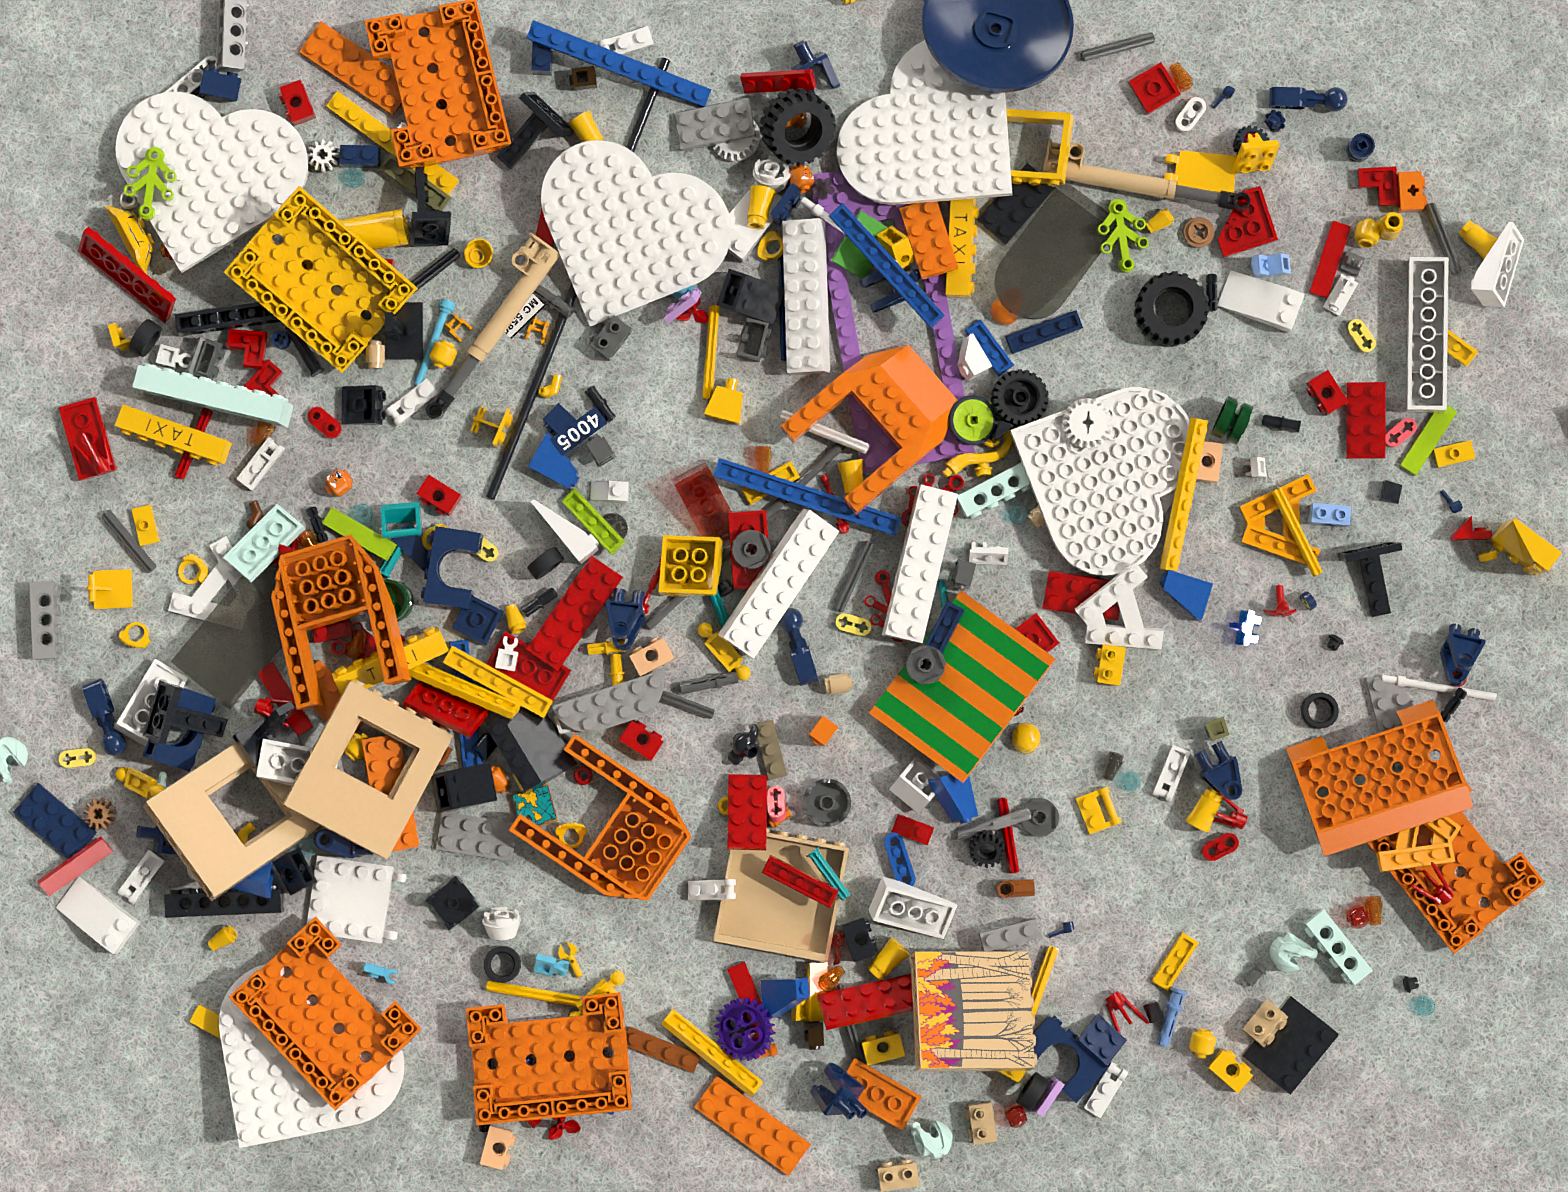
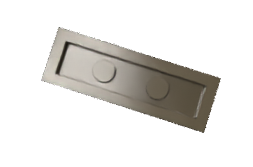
(771, 750)

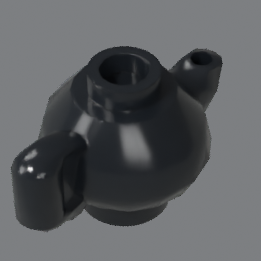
(744, 745)

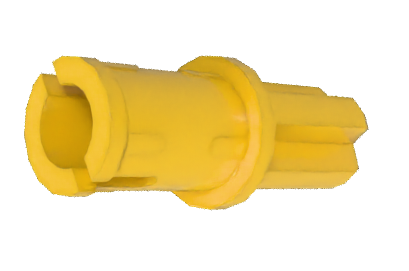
(603, 647)
(616, 669)

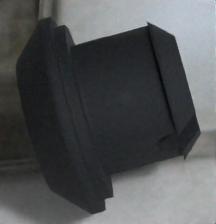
(726, 588)
(1335, 641)
(1409, 983)

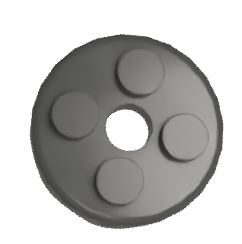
(839, 808)

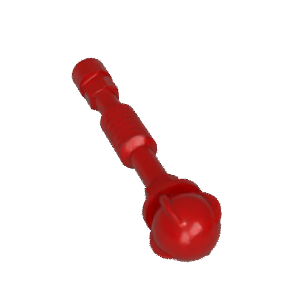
(842, 525)
(652, 585)

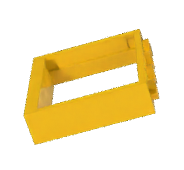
(1050, 118)

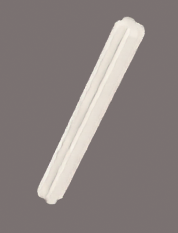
(832, 435)

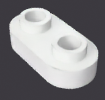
(1190, 115)

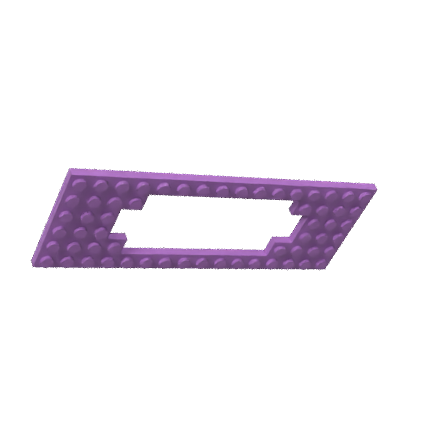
(865, 428)

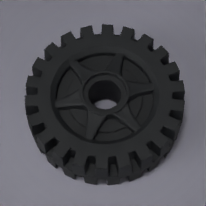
(1028, 386)

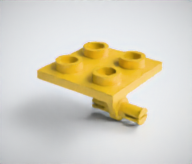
(500, 436)
(110, 589)

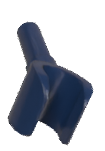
(1228, 91)
(1454, 506)
(1068, 927)

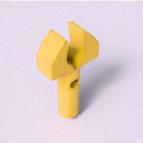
(571, 959)

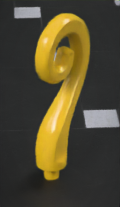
(960, 461)

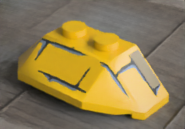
(134, 236)

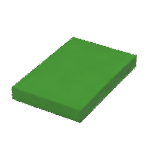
(850, 256)

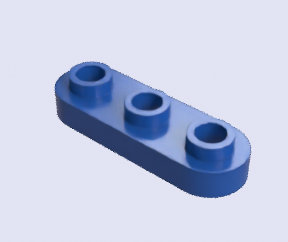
(899, 851)

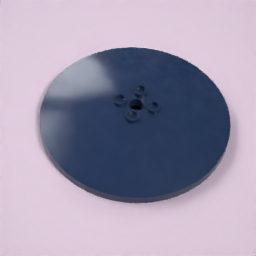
(1024, 52)

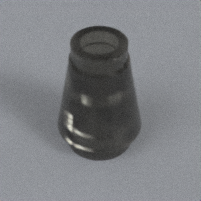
(1112, 765)

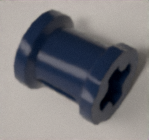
(275, 337)

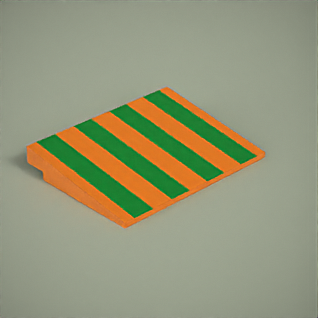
(983, 687)

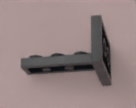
(533, 128)
(426, 226)
(404, 333)
(1373, 573)
(167, 713)
(269, 728)

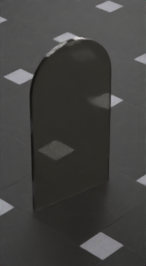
(1051, 254)
(234, 640)

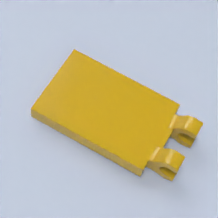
(1202, 170)

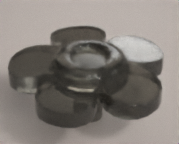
(823, 188)

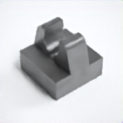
(1352, 263)

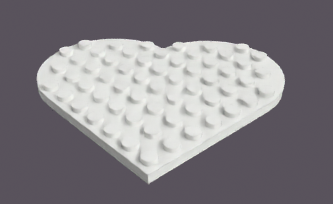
(927, 138)
(226, 167)
(629, 231)
(1106, 498)
(273, 1098)

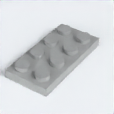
(715, 124)
(476, 836)

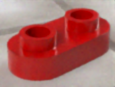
(324, 422)
(1219, 846)

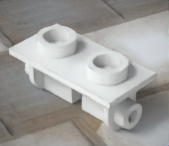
(1340, 294)

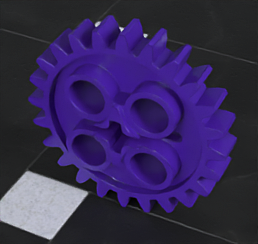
(751, 1046)

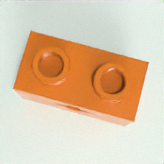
(1407, 202)
(822, 731)

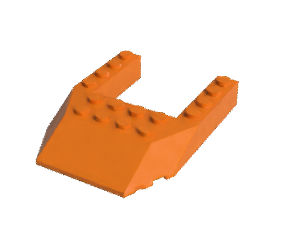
(900, 398)
(326, 587)
(635, 843)

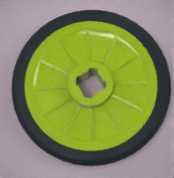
(984, 420)

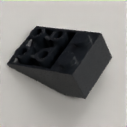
(751, 296)
(463, 787)

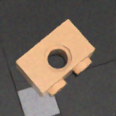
(1213, 452)
(644, 666)
(490, 1156)

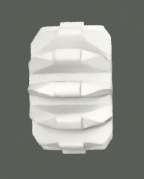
(330, 159)

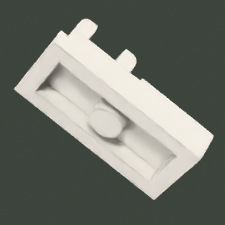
(991, 555)

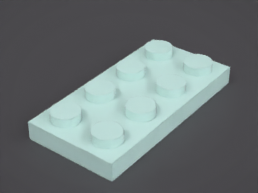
(261, 543)

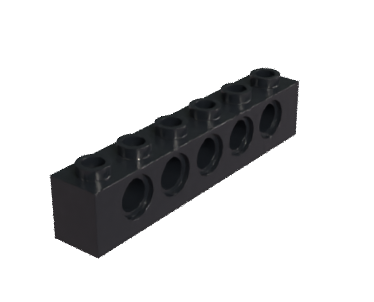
(223, 319)
(174, 908)

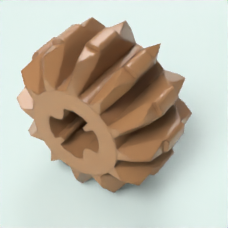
(92, 813)

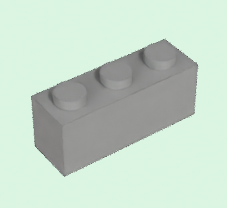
(1009, 935)

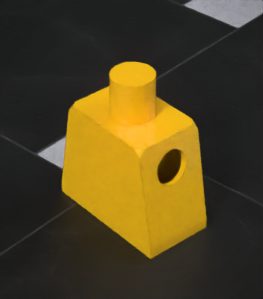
(897, 246)
(726, 403)

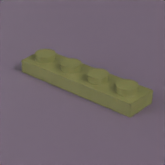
(406, 177)

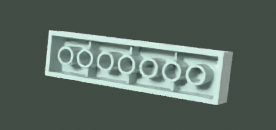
(214, 396)

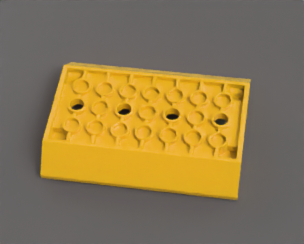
(304, 296)

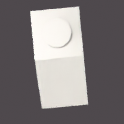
(972, 359)
(609, 491)

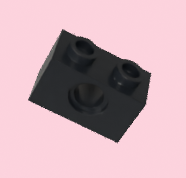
(294, 871)
(858, 951)

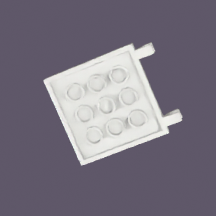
(353, 898)

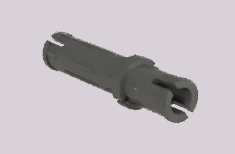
(554, 301)
(709, 682)

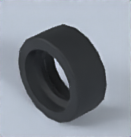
(145, 337)
(545, 563)
(1305, 712)
(487, 964)
(1032, 1091)

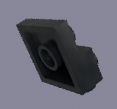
(363, 405)

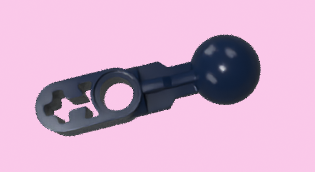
(1299, 98)
(800, 652)
(102, 710)

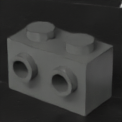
(611, 337)

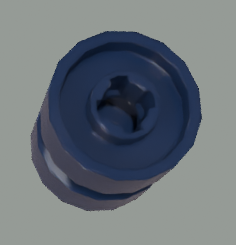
(1360, 147)

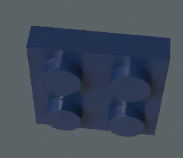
(789, 200)
(479, 621)
(1101, 1041)

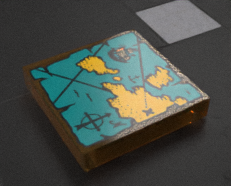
(536, 806)

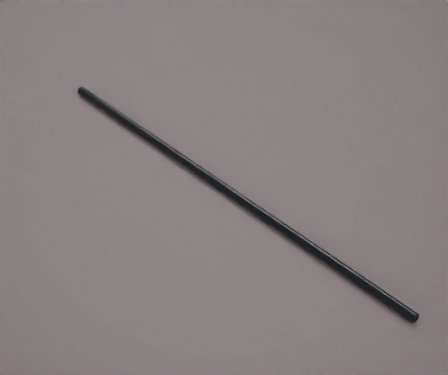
(561, 321)

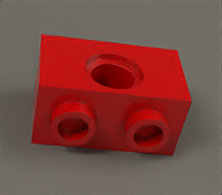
(292, 92)
(1326, 381)
(432, 486)
(630, 737)

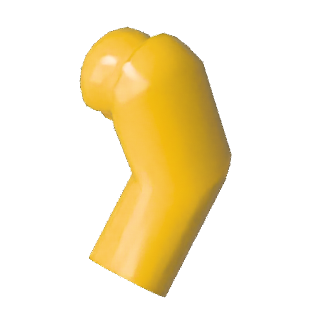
(552, 389)
(245, 831)

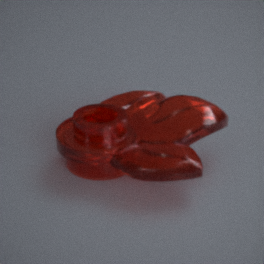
(837, 940)

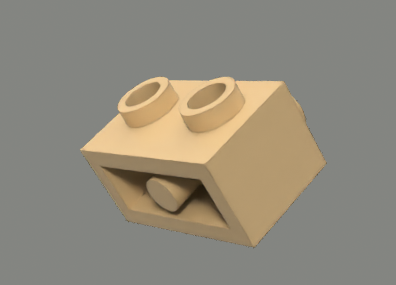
(1265, 1023)
(982, 1123)
(898, 1175)

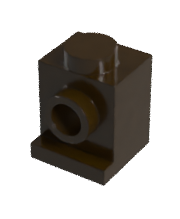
(587, 72)
(814, 1034)

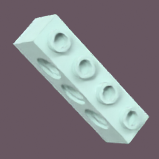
(966, 499)
(1359, 968)

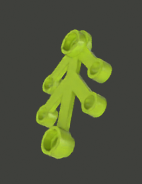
(150, 180)
(1122, 233)

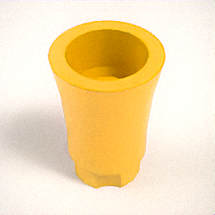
(585, 127)
(759, 206)
(1388, 232)
(1477, 238)
(851, 474)
(1205, 810)
(888, 959)

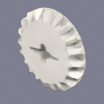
(738, 149)
(1077, 431)

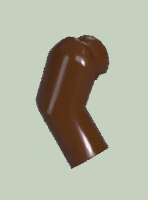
(256, 515)

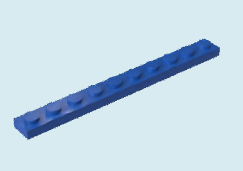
(618, 64)
(805, 496)

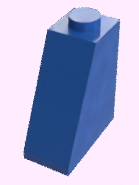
(553, 465)
(1187, 591)
(955, 797)
(259, 882)
(783, 994)

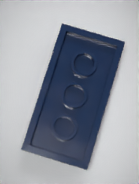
(54, 821)

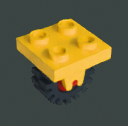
(1253, 150)

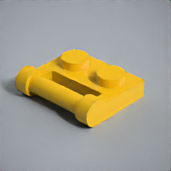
(1092, 813)

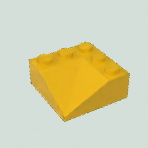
(1525, 547)
(690, 565)

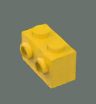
(1110, 664)

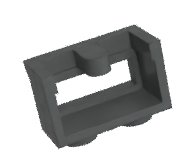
(746, 338)
(218, 354)
(600, 449)
(963, 574)

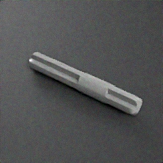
(995, 824)

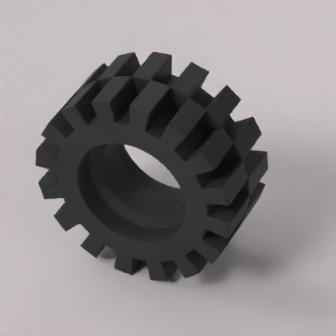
(987, 858)

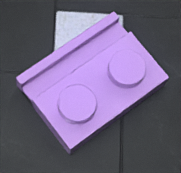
(682, 305)
(1049, 1095)

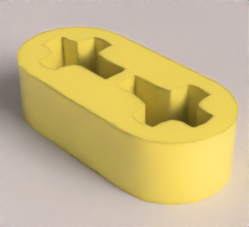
(1365, 333)
(489, 546)
(855, 620)
(76, 753)

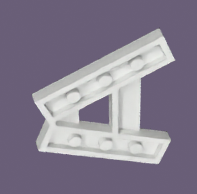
(1121, 591)
(201, 604)

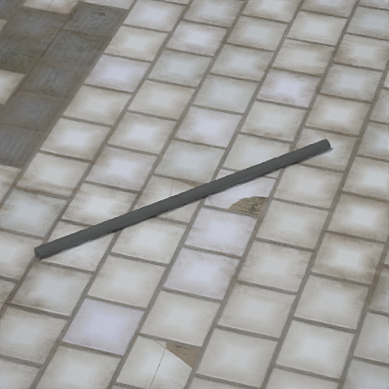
(771, 510)

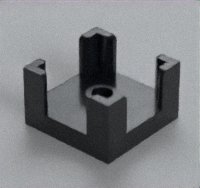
(453, 902)

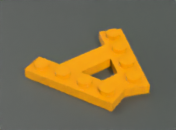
(1256, 510)
(1409, 856)

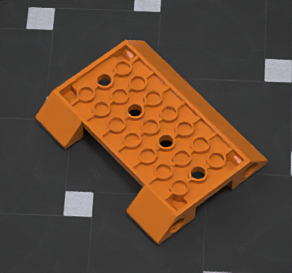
(462, 81)
(1387, 799)
(1485, 876)
(306, 1032)
(553, 1084)

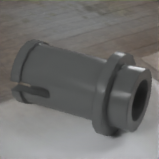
(1254, 975)

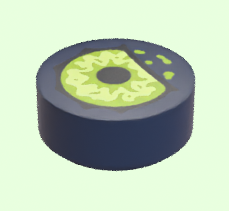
(1308, 600)

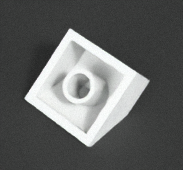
(913, 785)

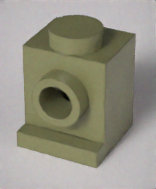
(1216, 728)

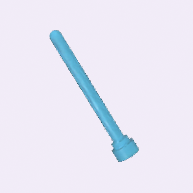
(445, 308)

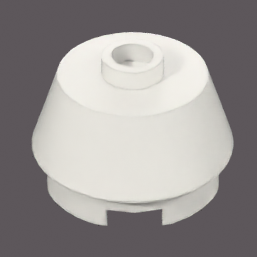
(771, 173)
(501, 923)

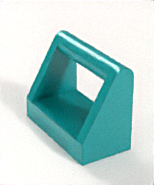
(401, 513)

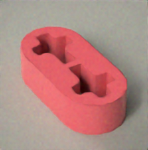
(1397, 429)
(771, 803)

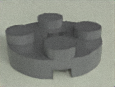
(745, 558)
(916, 660)
(1048, 824)

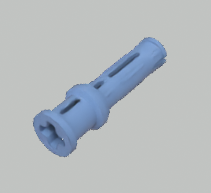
(1173, 1008)

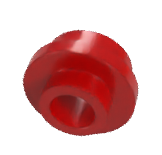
(577, 775)

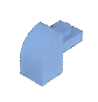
(1270, 265)

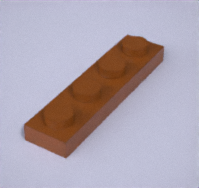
(662, 1049)

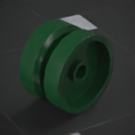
(1234, 421)
(401, 598)

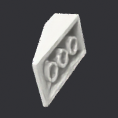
(743, 237)
(1497, 270)
(1261, 300)
(577, 540)
(136, 713)
(281, 761)
(911, 908)
(98, 915)

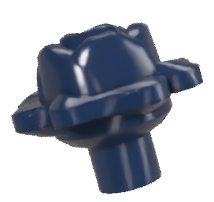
(1275, 120)

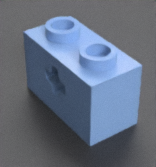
(1329, 515)

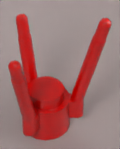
(99, 465)
(265, 709)
(1235, 819)
(1443, 893)
(1116, 1002)

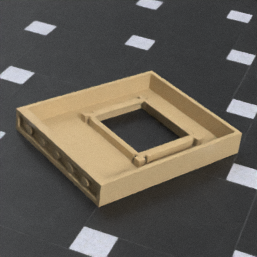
(347, 803)
(204, 836)

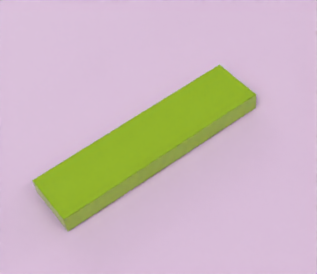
(1427, 440)
(593, 521)
(364, 536)

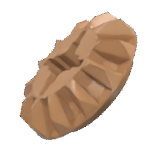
(1199, 223)

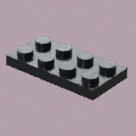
(1010, 213)

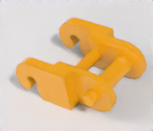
(532, 327)
(453, 331)

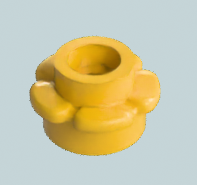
(983, 469)

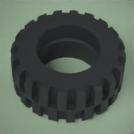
(780, 113)
(1189, 290)

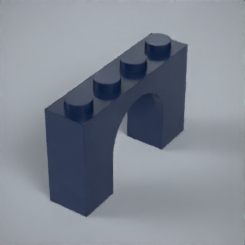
(444, 542)
(182, 753)
(1088, 1070)

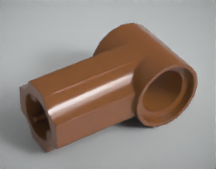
(1018, 888)

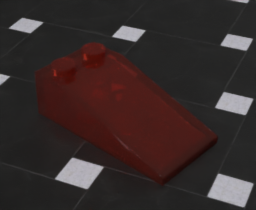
(704, 501)

